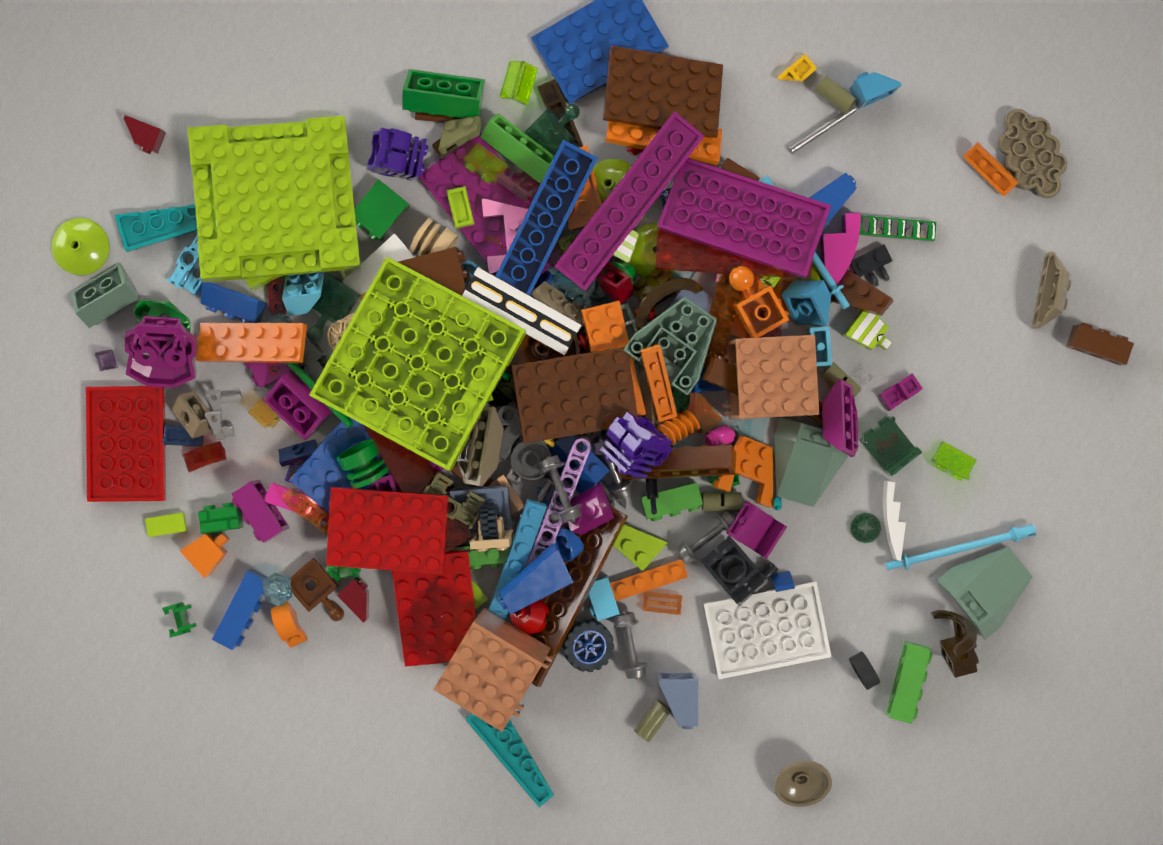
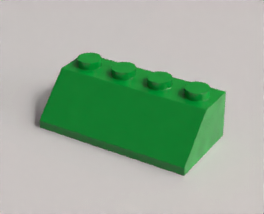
(442, 94)

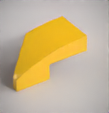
(799, 70)

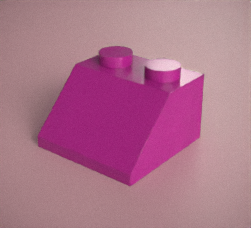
(594, 510)

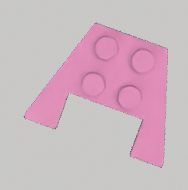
(512, 220)

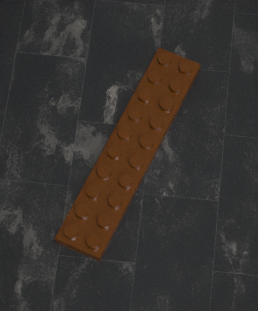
(567, 601)

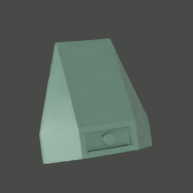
(684, 338)
(803, 462)
(987, 588)

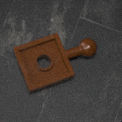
(324, 588)

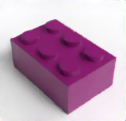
(294, 405)
(262, 516)

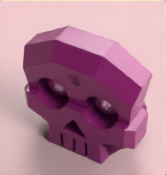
(161, 340)

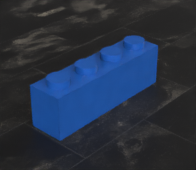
(241, 610)

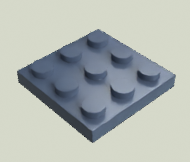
(492, 495)

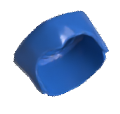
(568, 544)

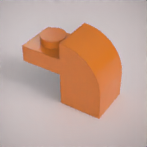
(287, 624)

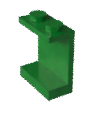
(379, 210)

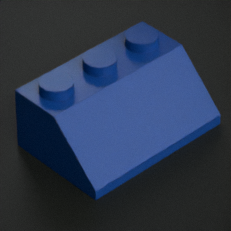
(232, 303)
(593, 469)

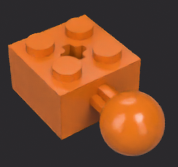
(742, 279)

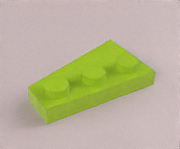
(638, 546)

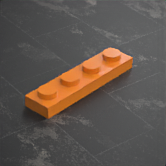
(658, 383)
(648, 579)

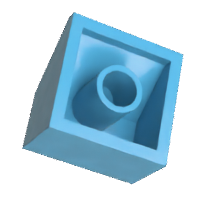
(872, 88)
(808, 302)

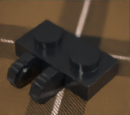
(871, 261)

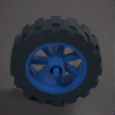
(600, 658)

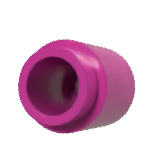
(719, 436)

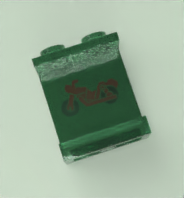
(889, 445)

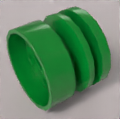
(364, 465)

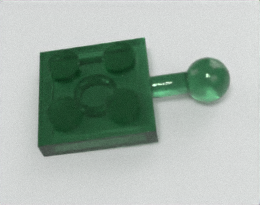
(550, 131)
(334, 304)

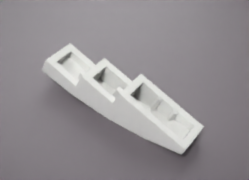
(894, 529)

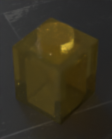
(264, 414)

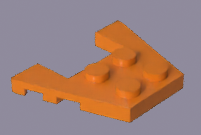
(754, 463)

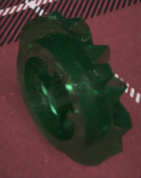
(681, 400)
(859, 521)

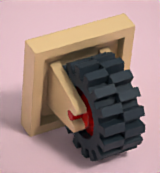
(491, 531)

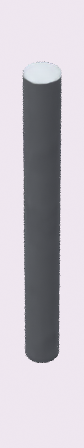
(820, 130)

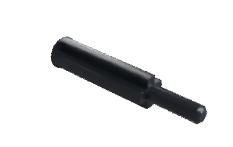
(652, 493)

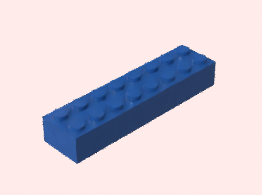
(546, 217)

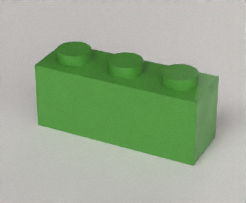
(673, 501)

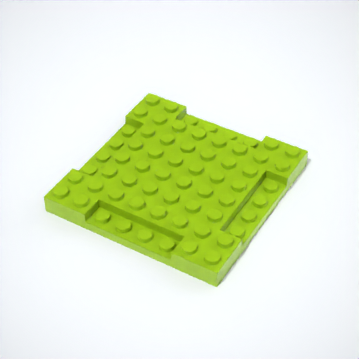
(273, 199)
(418, 363)

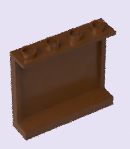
(443, 268)

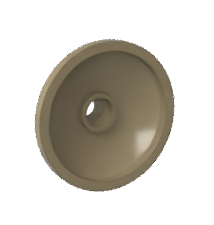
(802, 783)

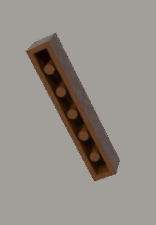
(694, 462)

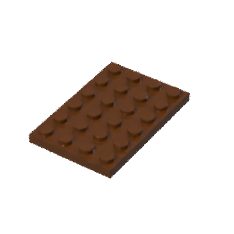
(650, 86)
(573, 394)

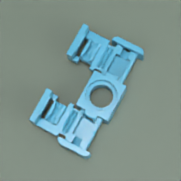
(183, 276)

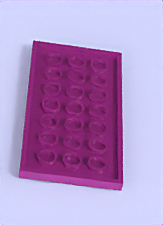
(452, 174)
(744, 217)

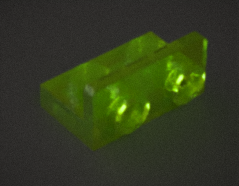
(485, 164)
(954, 461)

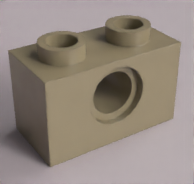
(191, 414)

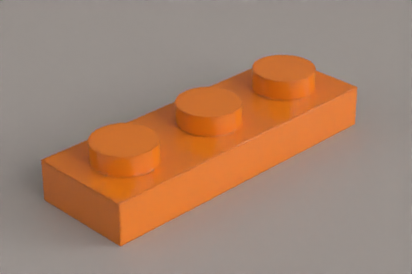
(990, 169)

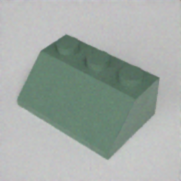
(104, 296)

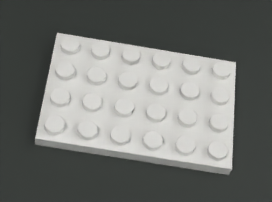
(767, 630)

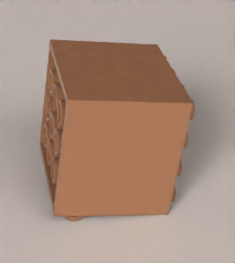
(773, 377)
(493, 669)

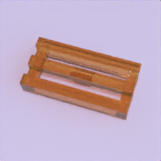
(655, 602)

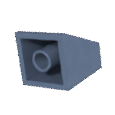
(682, 697)

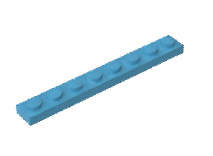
(518, 551)

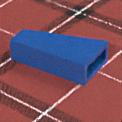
(836, 194)
(537, 580)

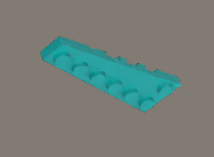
(155, 226)
(515, 756)

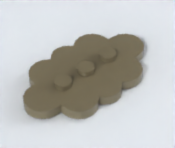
(1032, 153)

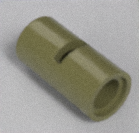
(836, 95)
(834, 373)
(721, 501)
(652, 720)

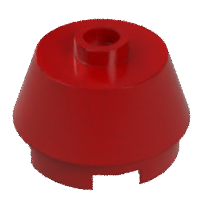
(531, 618)

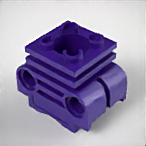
(397, 154)
(635, 445)

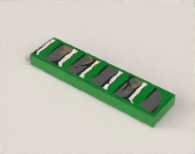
(897, 228)

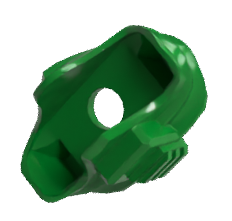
(156, 309)

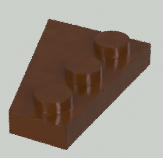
(863, 295)

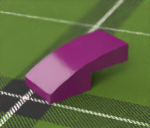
(900, 392)

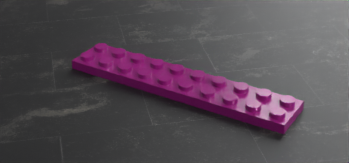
(629, 201)

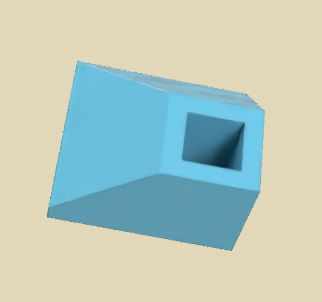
(302, 292)

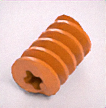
(679, 426)

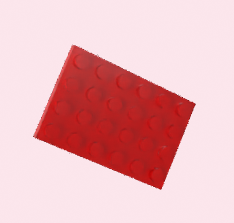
(125, 443)
(387, 530)
(435, 610)

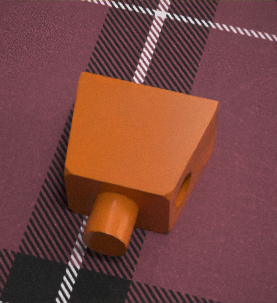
(206, 552)

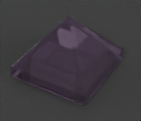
(106, 360)

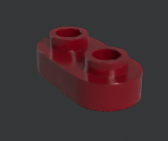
(275, 297)

